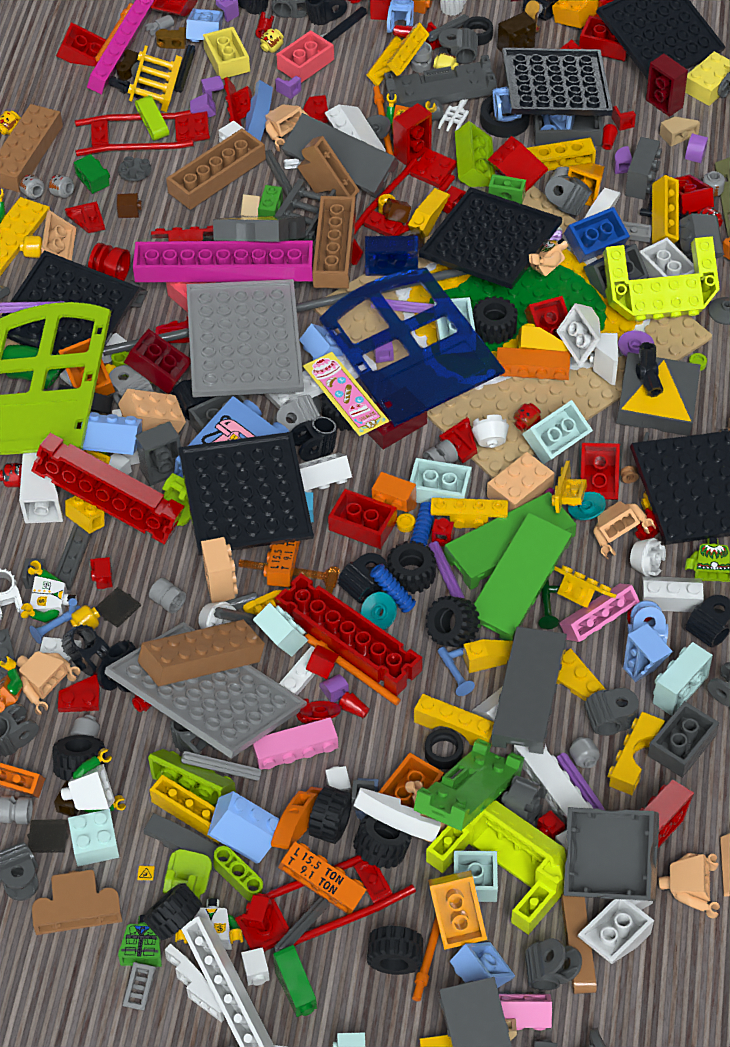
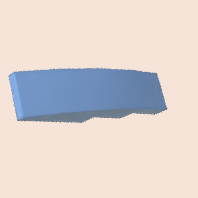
(259, 108)

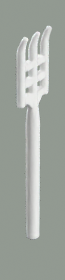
(457, 109)

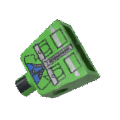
(140, 945)

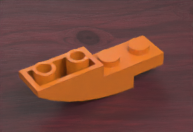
(295, 819)

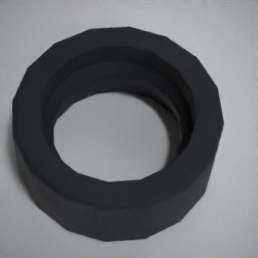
(480, 23)
(443, 735)

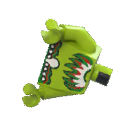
(710, 562)

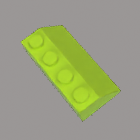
(472, 152)
(198, 780)

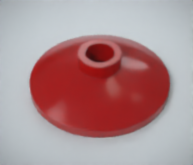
(320, 710)

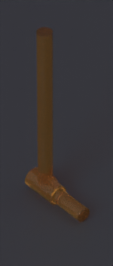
(329, 577)

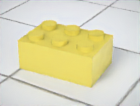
(226, 52)
(706, 78)

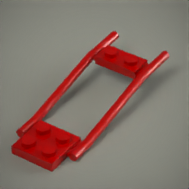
(188, 129)
(431, 168)
(277, 927)

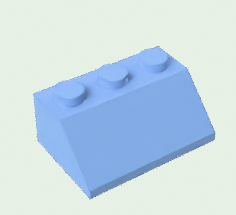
(112, 433)
(243, 826)

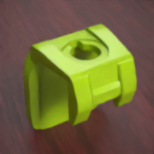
(175, 489)
(188, 868)

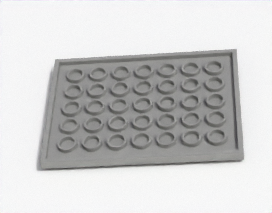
(244, 338)
(221, 708)

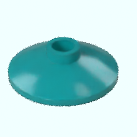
(591, 507)
(375, 604)

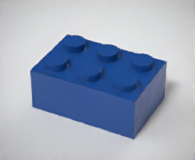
(595, 233)

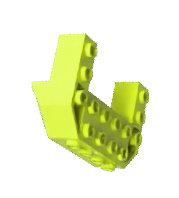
(662, 295)
(520, 851)

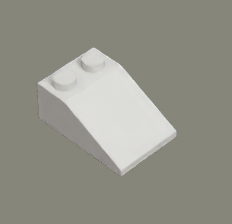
(580, 332)
(617, 930)

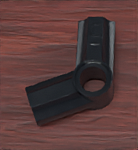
(648, 370)

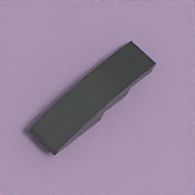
(178, 837)

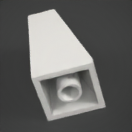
(38, 495)

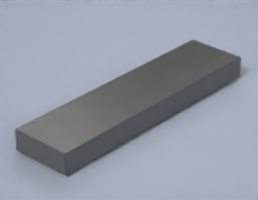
(73, 555)

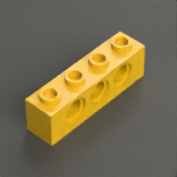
(565, 153)

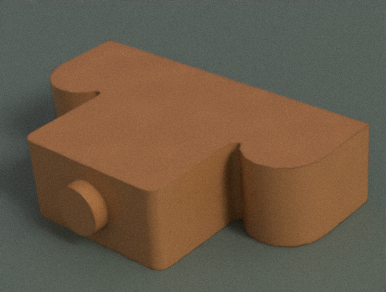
(324, 169)
(75, 904)

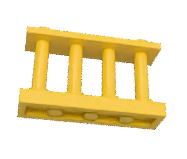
(398, 54)
(167, 87)

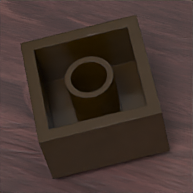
(517, 32)

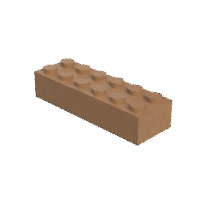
(27, 144)
(216, 168)
(334, 242)
(200, 652)

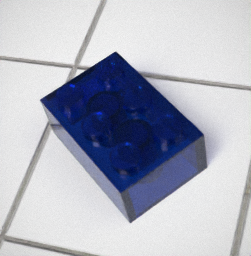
(390, 254)

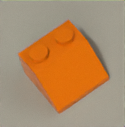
(395, 492)

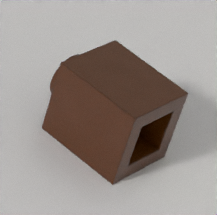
(128, 205)
(396, 210)

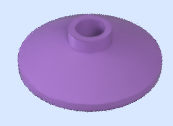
(632, 340)

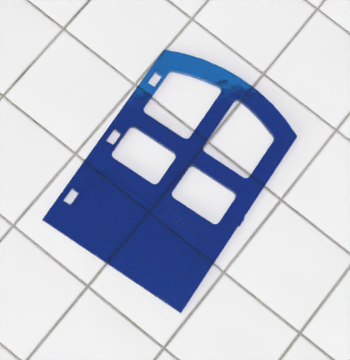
(428, 373)

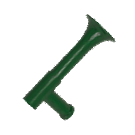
(548, 620)

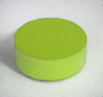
(698, 358)

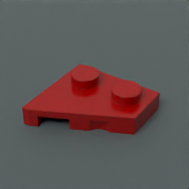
(462, 439)
(80, 696)

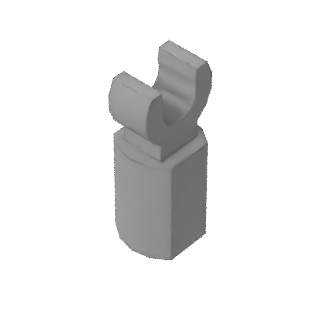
(162, 23)

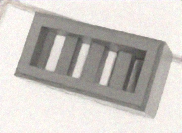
(141, 968)

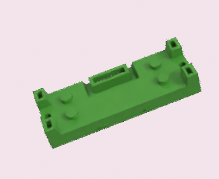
(481, 549)
(521, 575)
(469, 786)

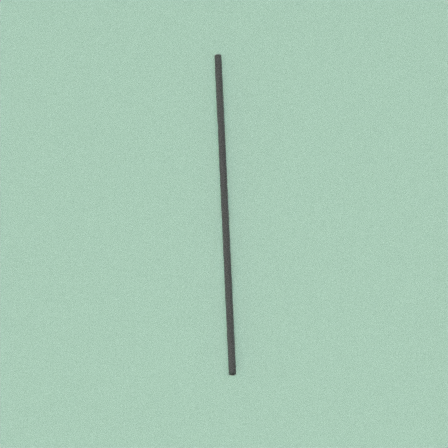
(303, 306)

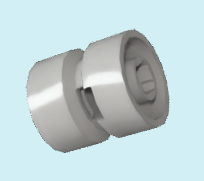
(422, 60)
(443, 452)
(167, 595)
(16, 810)

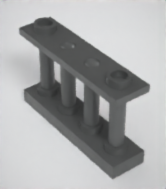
(293, 202)

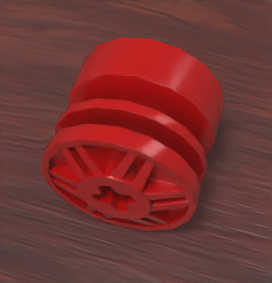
(110, 260)

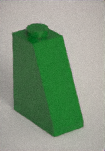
(294, 981)

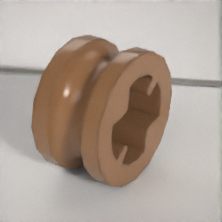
(629, 474)

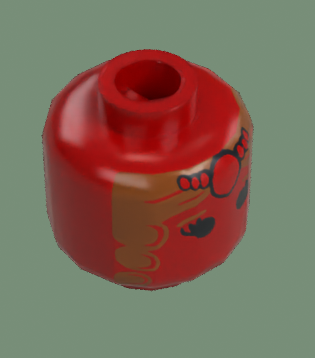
(526, 416)

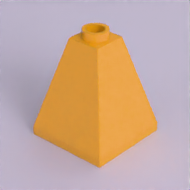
(591, 175)

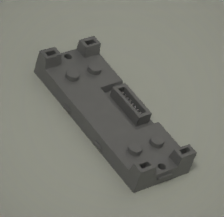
(443, 84)
(363, 162)
(529, 689)
(474, 1014)

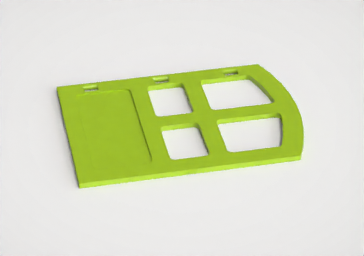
(33, 415)

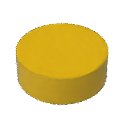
(405, 522)

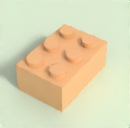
(152, 408)
(521, 482)
(219, 570)

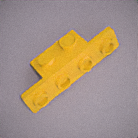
(568, 490)
(469, 512)
(579, 589)

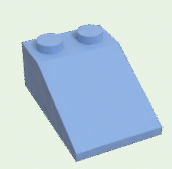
(203, 22)

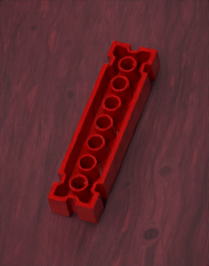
(107, 488)
(350, 634)

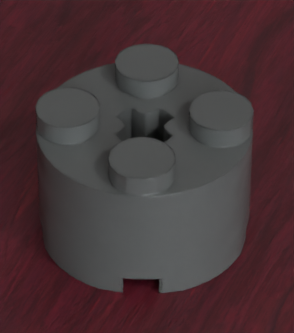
(524, 798)

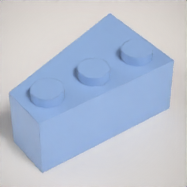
(644, 652)

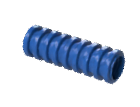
(423, 524)
(393, 588)

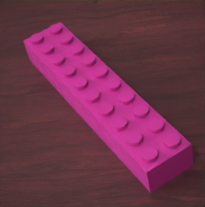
(222, 261)

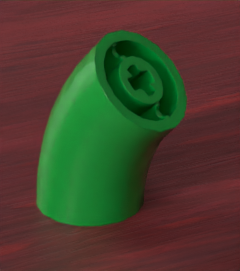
(24, 351)

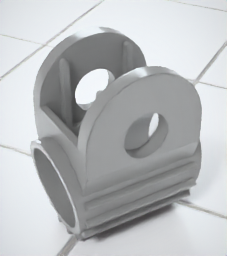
(135, 381)
(298, 410)

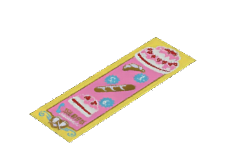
(345, 393)

